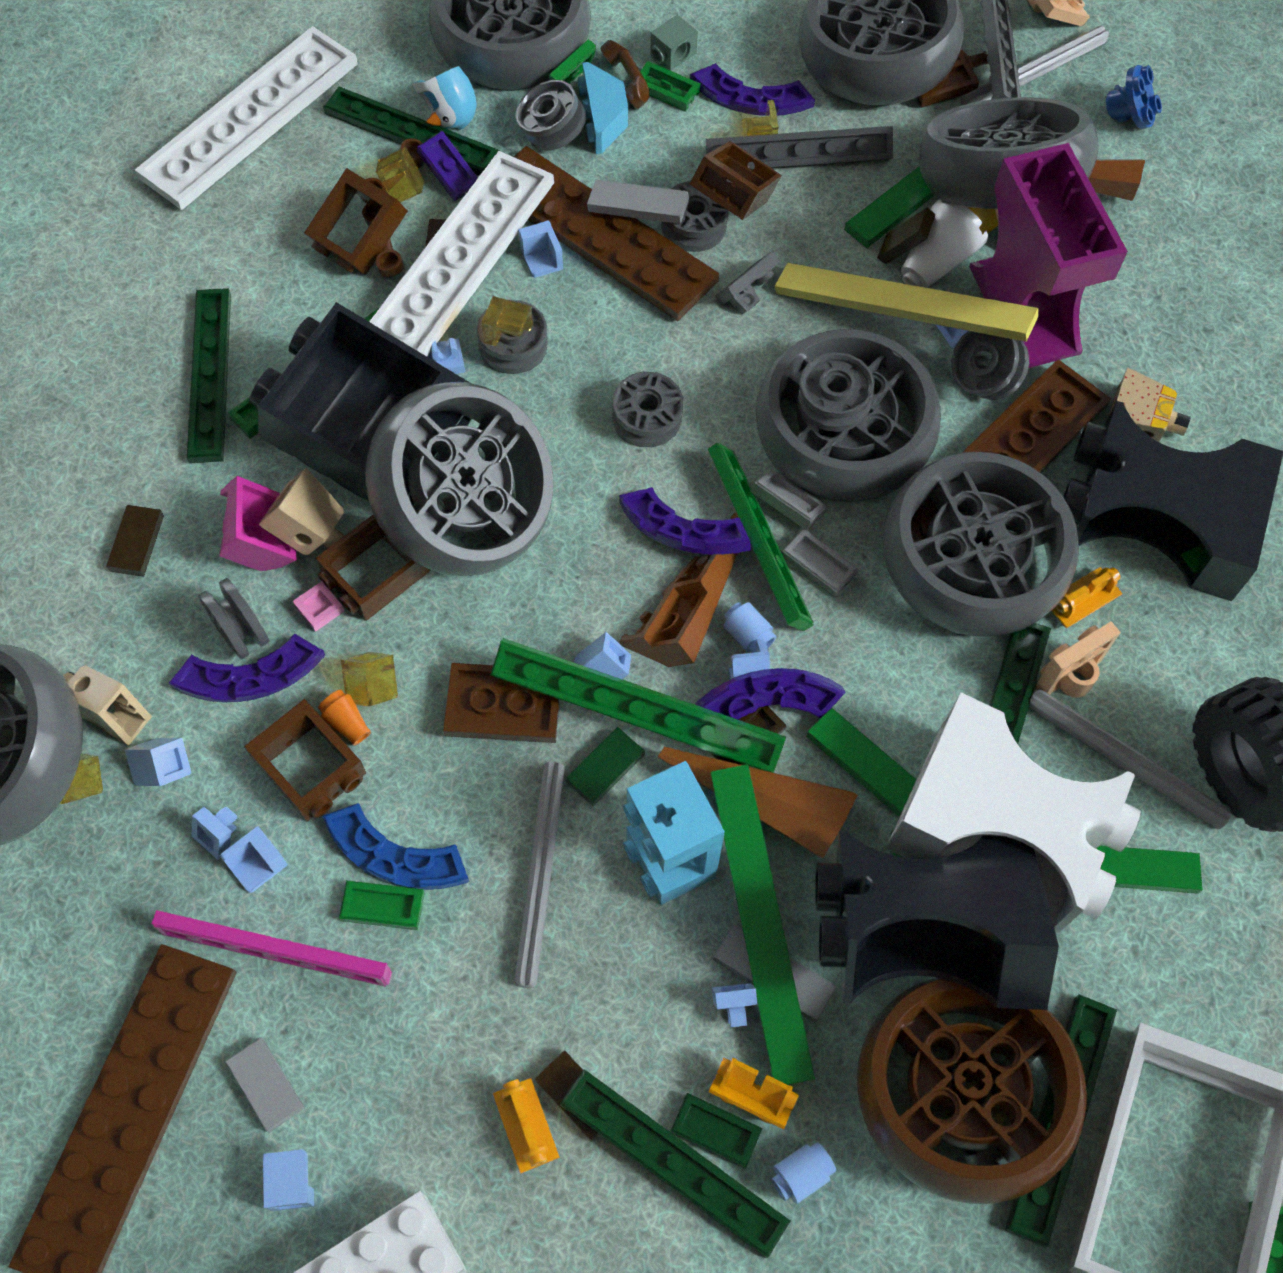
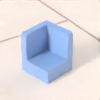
(540, 249)
(605, 656)
(750, 662)
(158, 761)
(253, 859)
(286, 1181)

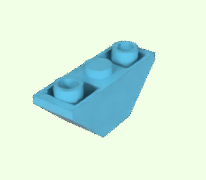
(604, 106)

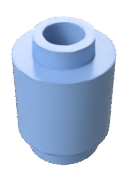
(747, 626)
(803, 1172)

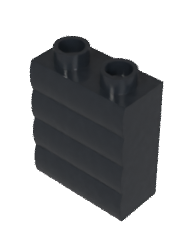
(339, 393)

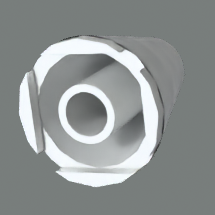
(951, 241)

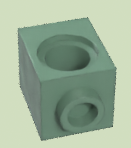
(673, 42)

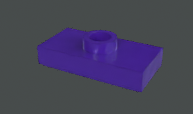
(447, 165)

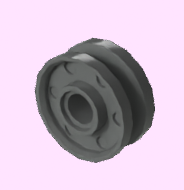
(551, 115)
(701, 225)
(513, 352)
(1001, 377)
(647, 391)
(832, 409)
(234, 618)

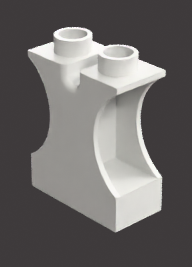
(987, 786)

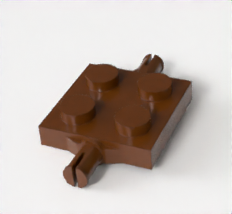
(958, 81)

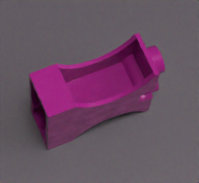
(1049, 247)

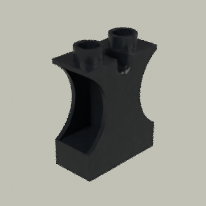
(1176, 499)
(949, 918)

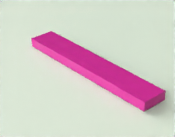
(272, 948)

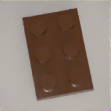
(496, 708)

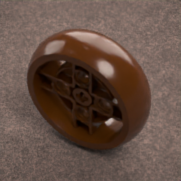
(1026, 1145)

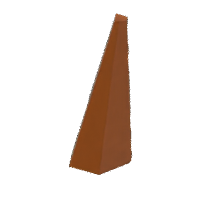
(1117, 177)
(684, 614)
(794, 807)

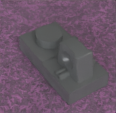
(740, 291)

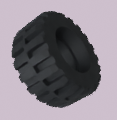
(1243, 750)

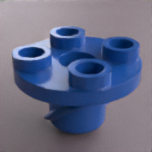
(1135, 98)

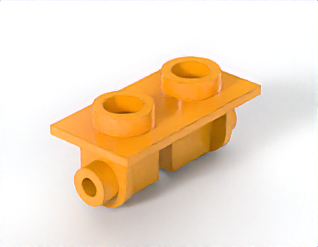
(1088, 595)
(768, 1102)
(525, 1124)

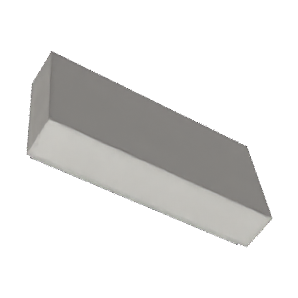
(789, 499)
(819, 562)
(265, 1085)

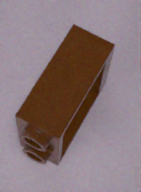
(749, 186)
(375, 237)
(346, 551)
(286, 732)

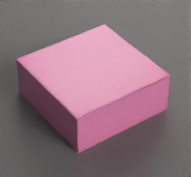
(318, 606)

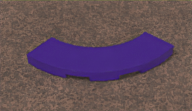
(734, 95)
(694, 536)
(248, 682)
(773, 687)

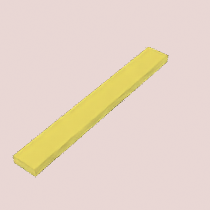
(908, 301)

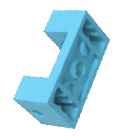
(672, 833)

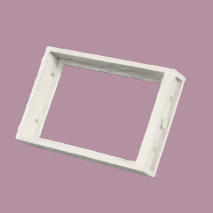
(1219, 1071)

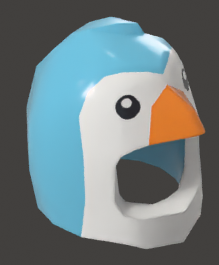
(449, 98)

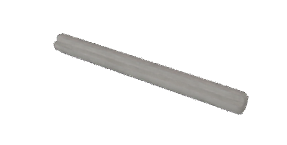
(1046, 62)
(1130, 759)
(539, 876)

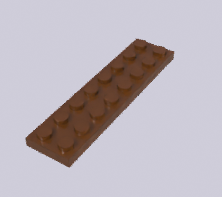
(621, 244)
(1033, 427)
(125, 1116)

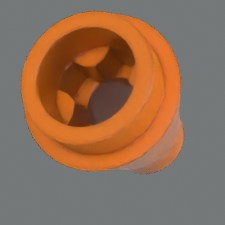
(343, 715)

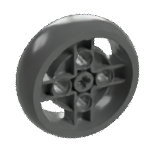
(508, 40)
(880, 47)
(968, 143)
(510, 448)
(841, 465)
(998, 497)
(37, 741)

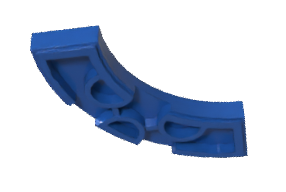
(391, 862)

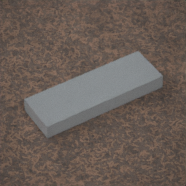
(638, 201)
(811, 988)

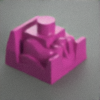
(243, 537)

